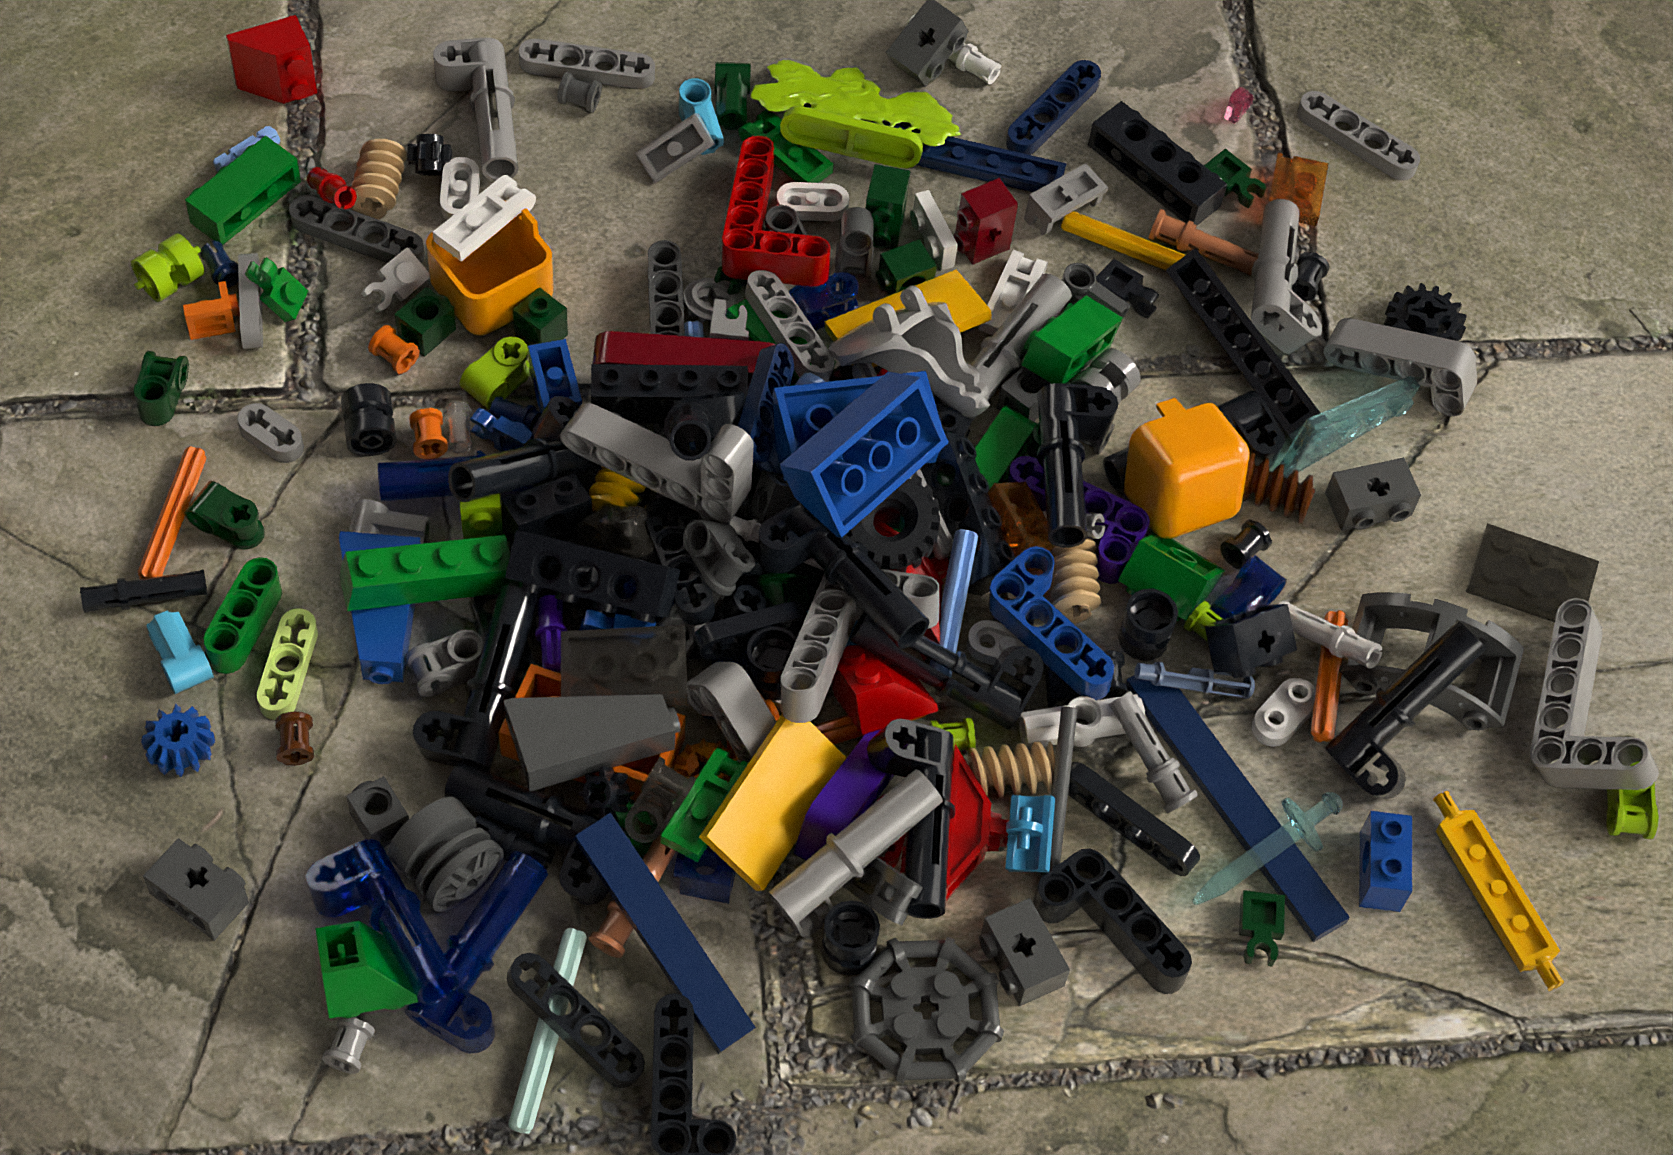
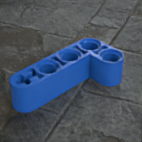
(1057, 628)

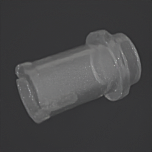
(459, 426)

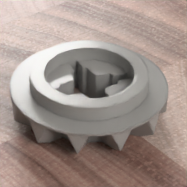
(698, 292)

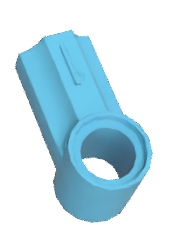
(696, 98)
(181, 659)

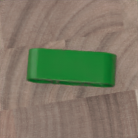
(1003, 443)
(243, 632)

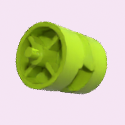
(171, 265)

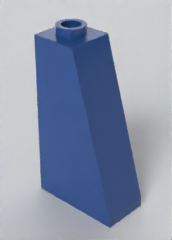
(381, 632)

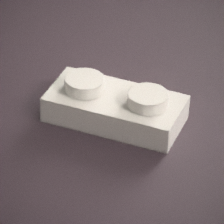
(934, 229)

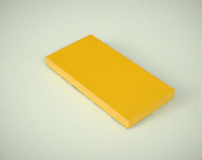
(963, 302)
(770, 800)

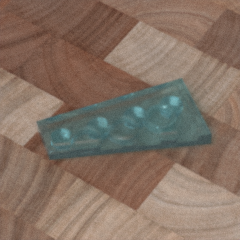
(1347, 422)

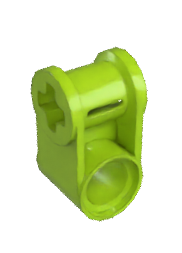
(497, 373)
(1632, 811)

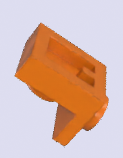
(212, 316)

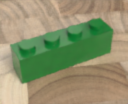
(424, 572)

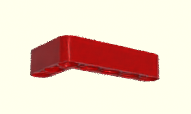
(745, 245)

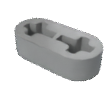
(274, 427)

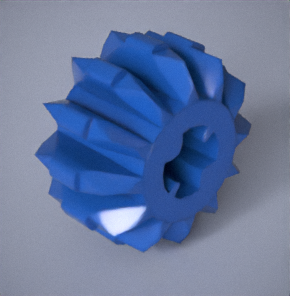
(162, 739)

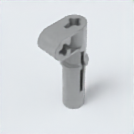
(485, 74)
(1275, 307)
(1005, 349)
(806, 891)

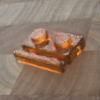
(1301, 183)

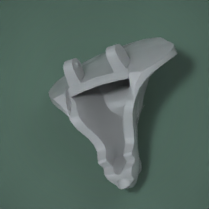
(915, 341)

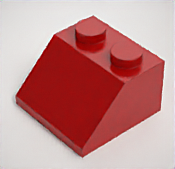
(273, 61)
(877, 691)

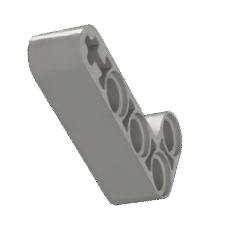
(1400, 353)
(735, 704)

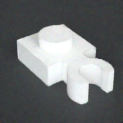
(400, 277)

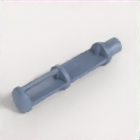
(1196, 680)

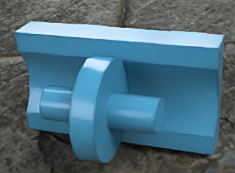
(1030, 833)

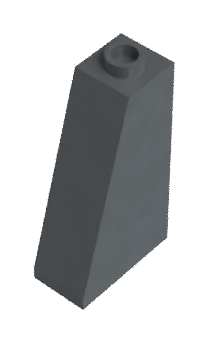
(579, 734)

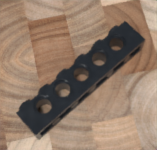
(1242, 342)

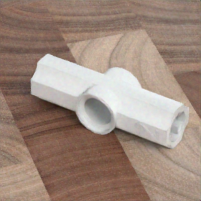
(1044, 723)

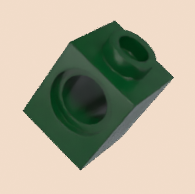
(905, 267)
(540, 319)
(413, 323)

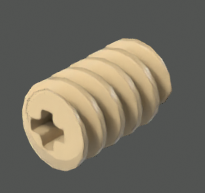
(378, 177)
(1074, 581)
(1013, 769)

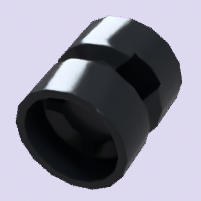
(368, 419)
(1147, 624)
(767, 657)
(850, 937)

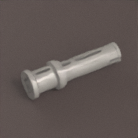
(1161, 768)

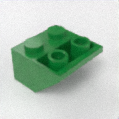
(360, 971)

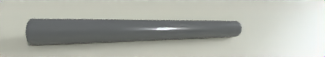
(1061, 779)

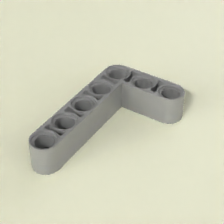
(708, 485)
(825, 638)
(1571, 708)

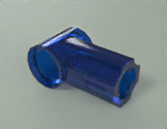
(1252, 586)

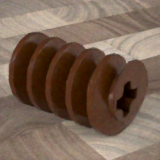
(1278, 488)

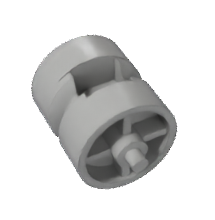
(1112, 371)

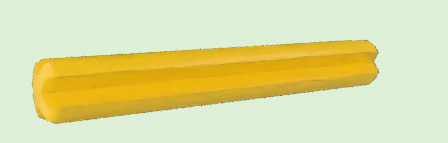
(1120, 240)

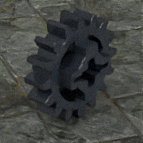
(1426, 313)

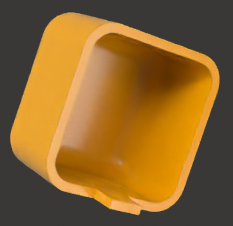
(494, 276)
(1186, 468)

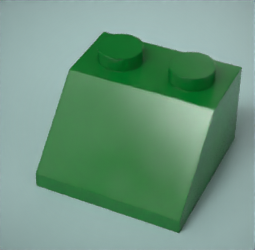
(1171, 569)

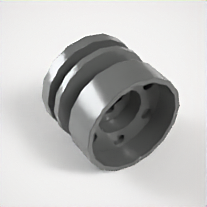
(445, 853)

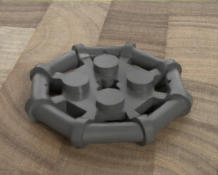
(938, 989)

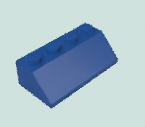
(808, 407)
(865, 452)

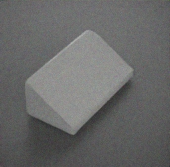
(675, 148)

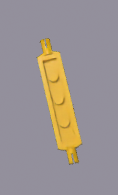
(1497, 891)

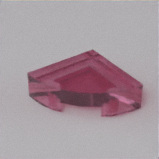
(1238, 104)

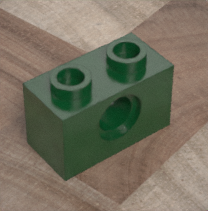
(888, 204)

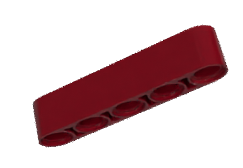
(660, 349)

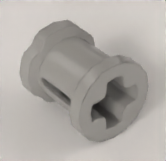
(348, 1045)

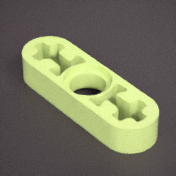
(282, 647)

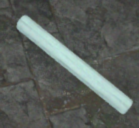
(545, 1039)

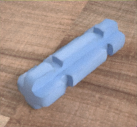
(236, 151)

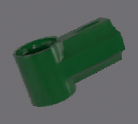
(732, 88)

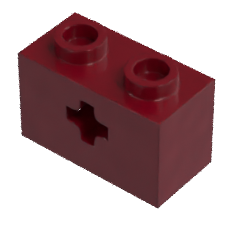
(985, 221)

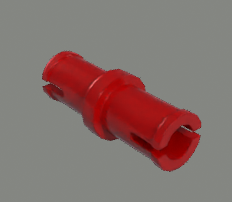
(331, 188)

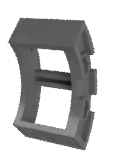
(1497, 671)

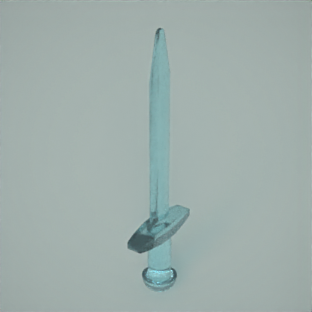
(1299, 826)

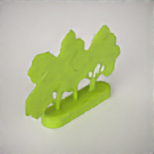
(839, 111)

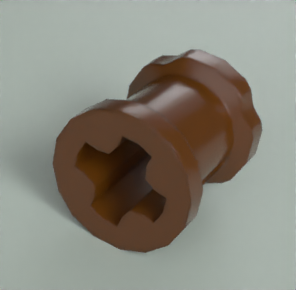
(285, 725)

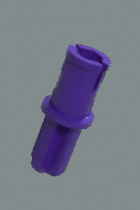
(549, 631)

